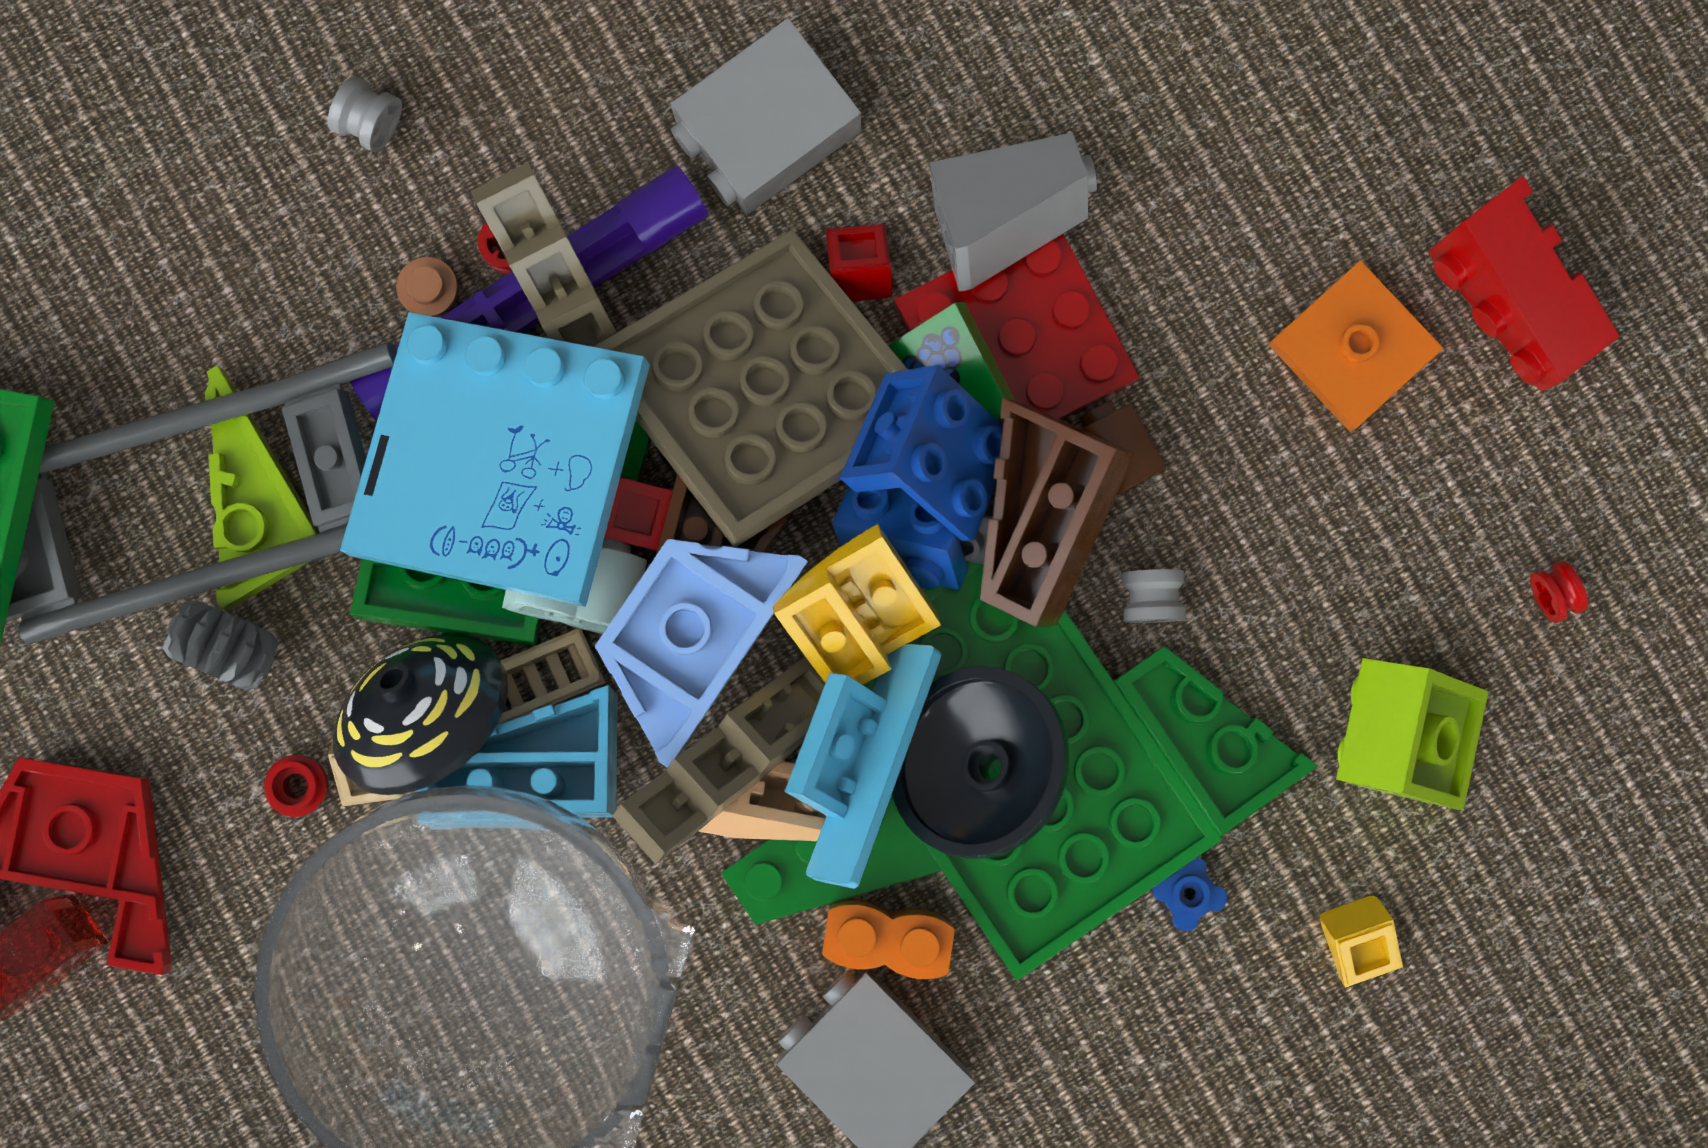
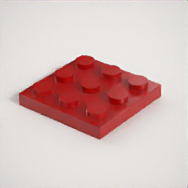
(1039, 328)

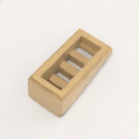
(583, 660)

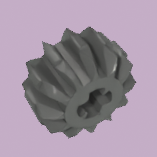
(220, 645)

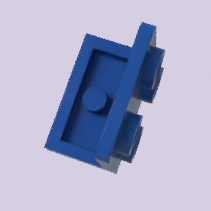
(919, 538)

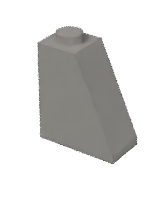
(1009, 203)

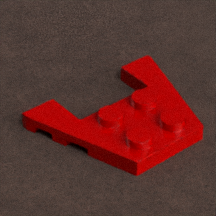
(90, 837)

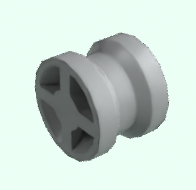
(364, 114)
(1153, 596)

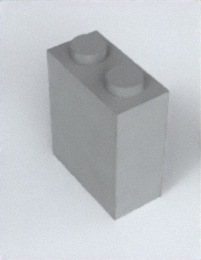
(765, 118)
(872, 1065)

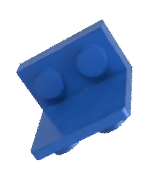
(932, 445)

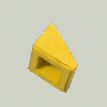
(1361, 940)

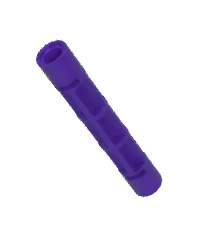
(604, 247)

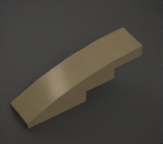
(543, 258)
(723, 763)

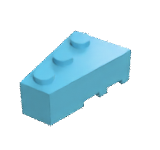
(555, 754)

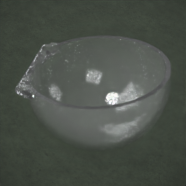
(468, 979)

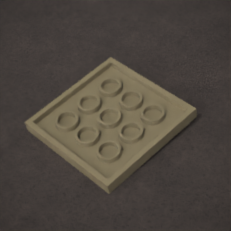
(758, 384)

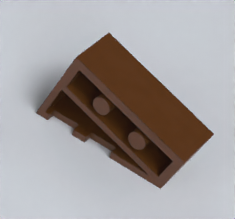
(1047, 511)

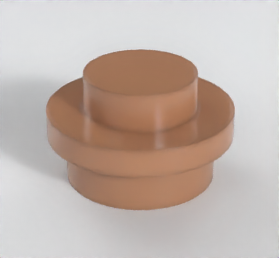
(427, 287)

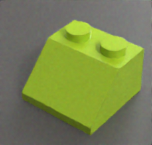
(1412, 733)

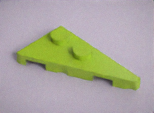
(250, 497)

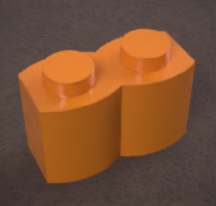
(906, 940)

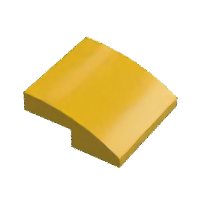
(856, 609)

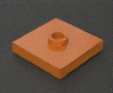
(1355, 346)

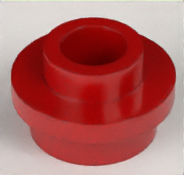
(277, 785)

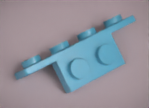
(856, 757)

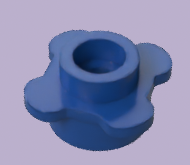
(1206, 897)

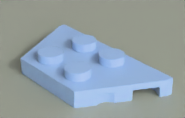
(689, 633)

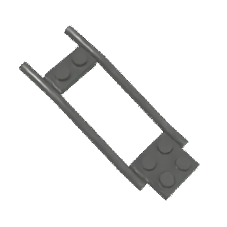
(328, 463)

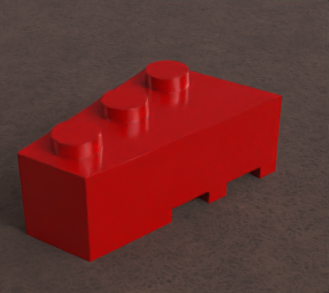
(1523, 290)

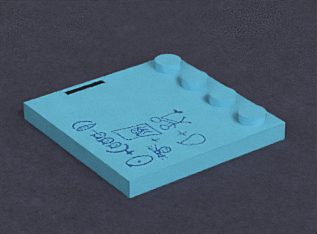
(496, 458)

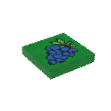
(960, 350)

